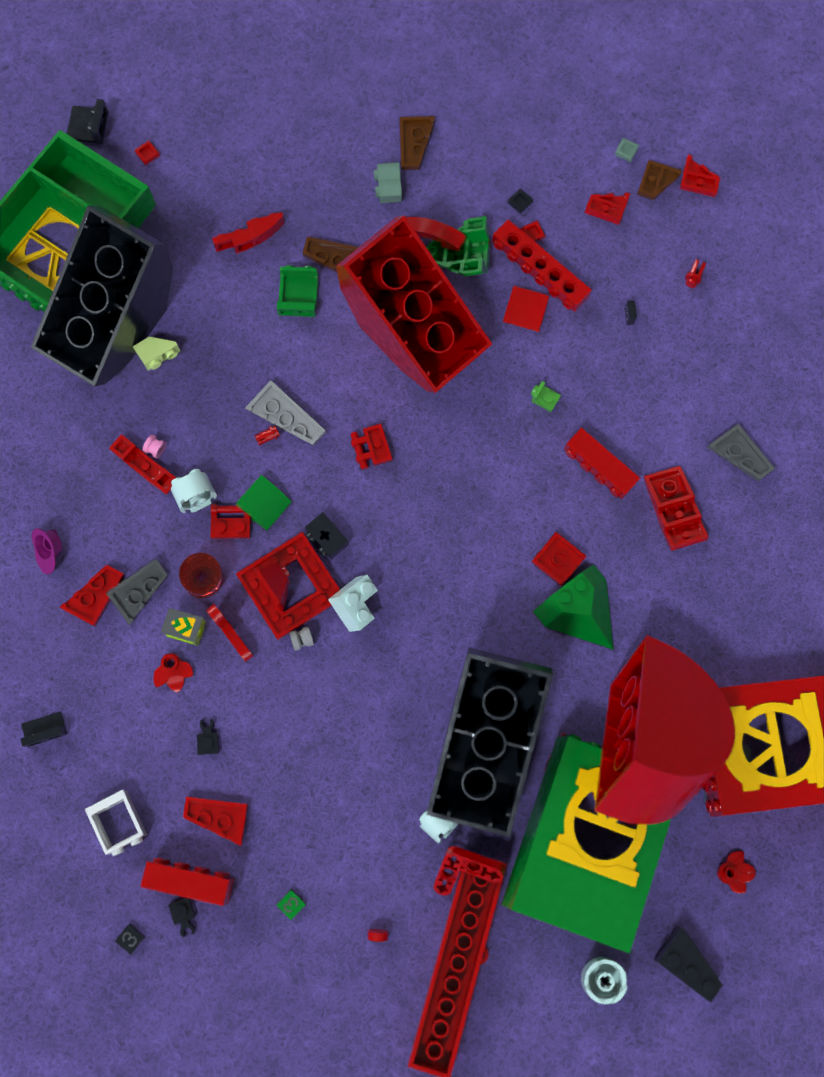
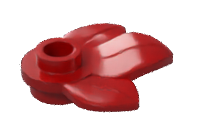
(173, 675)
(739, 872)

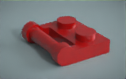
(229, 527)

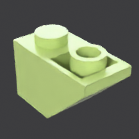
(155, 351)

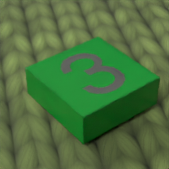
(291, 904)

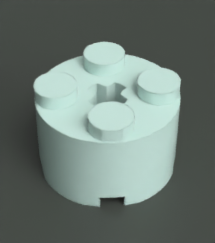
(193, 491)
(436, 827)
(614, 974)

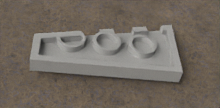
(283, 412)

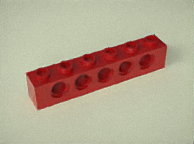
(538, 256)

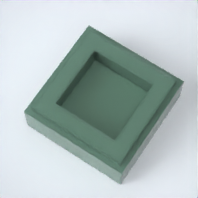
(626, 149)

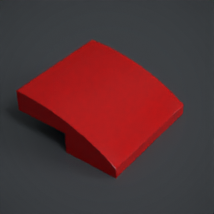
(526, 308)

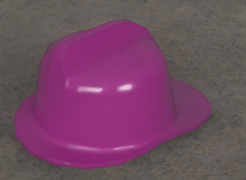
(46, 547)

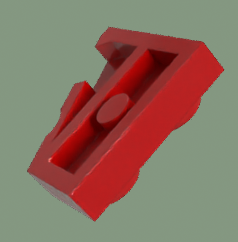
(607, 206)

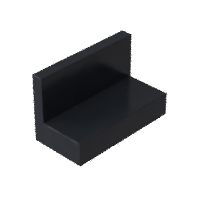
(43, 730)

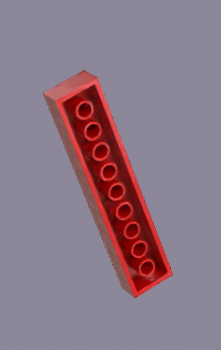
(454, 974)

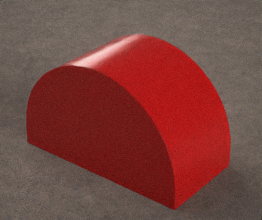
(661, 735)

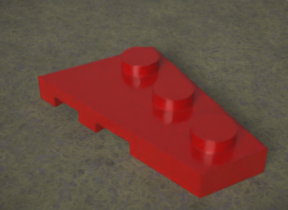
(92, 599)
(220, 817)

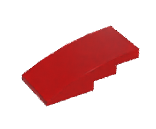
(675, 508)

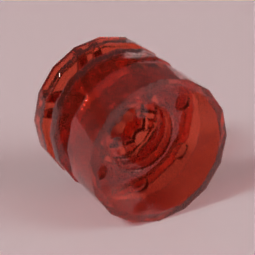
(193, 567)

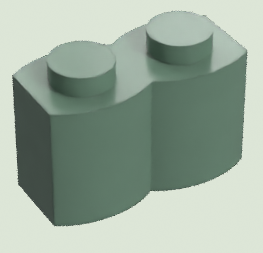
(388, 182)

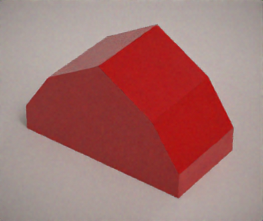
(410, 306)

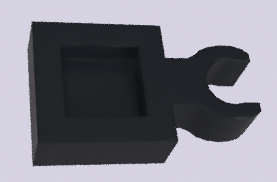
(207, 742)
(182, 913)

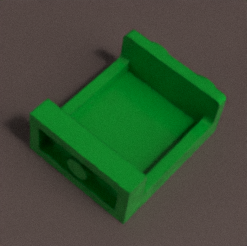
(298, 291)

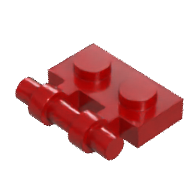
(377, 446)

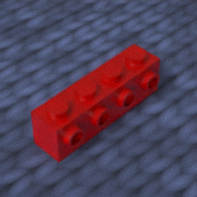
(601, 463)

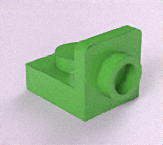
(544, 397)

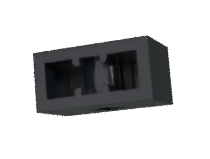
(323, 525)

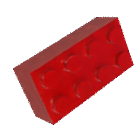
(187, 882)

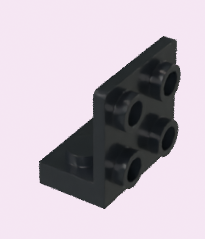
(88, 123)

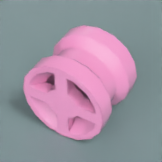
(154, 446)

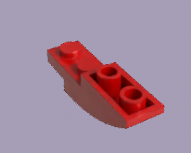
(257, 232)

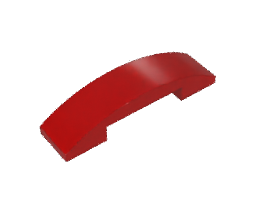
(435, 230)
(142, 464)

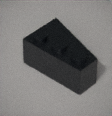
(688, 965)

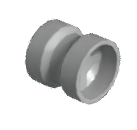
(301, 638)

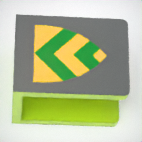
(183, 626)

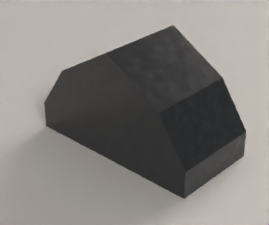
(105, 297)
(489, 741)

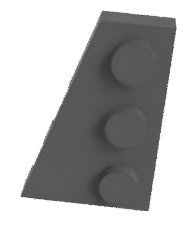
(742, 452)
(136, 589)

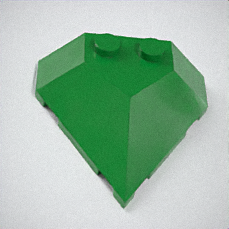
(473, 254)
(580, 609)

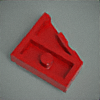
(699, 179)

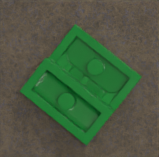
(263, 503)

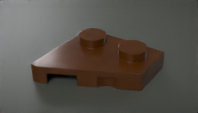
(657, 179)

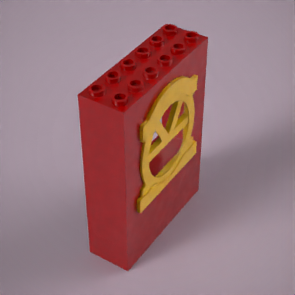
(738, 784)

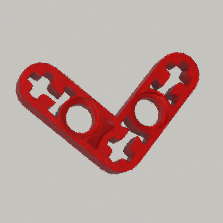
(230, 633)
(462, 863)

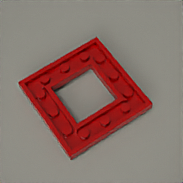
(284, 622)

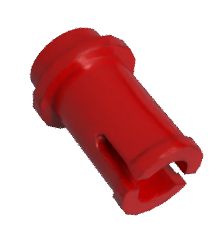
(267, 435)

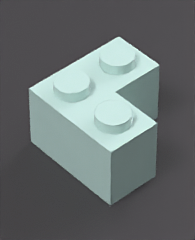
(350, 603)

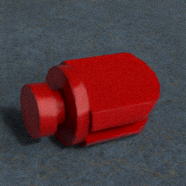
(693, 279)

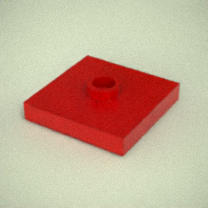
(558, 559)

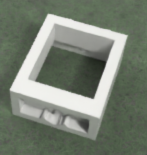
(105, 804)

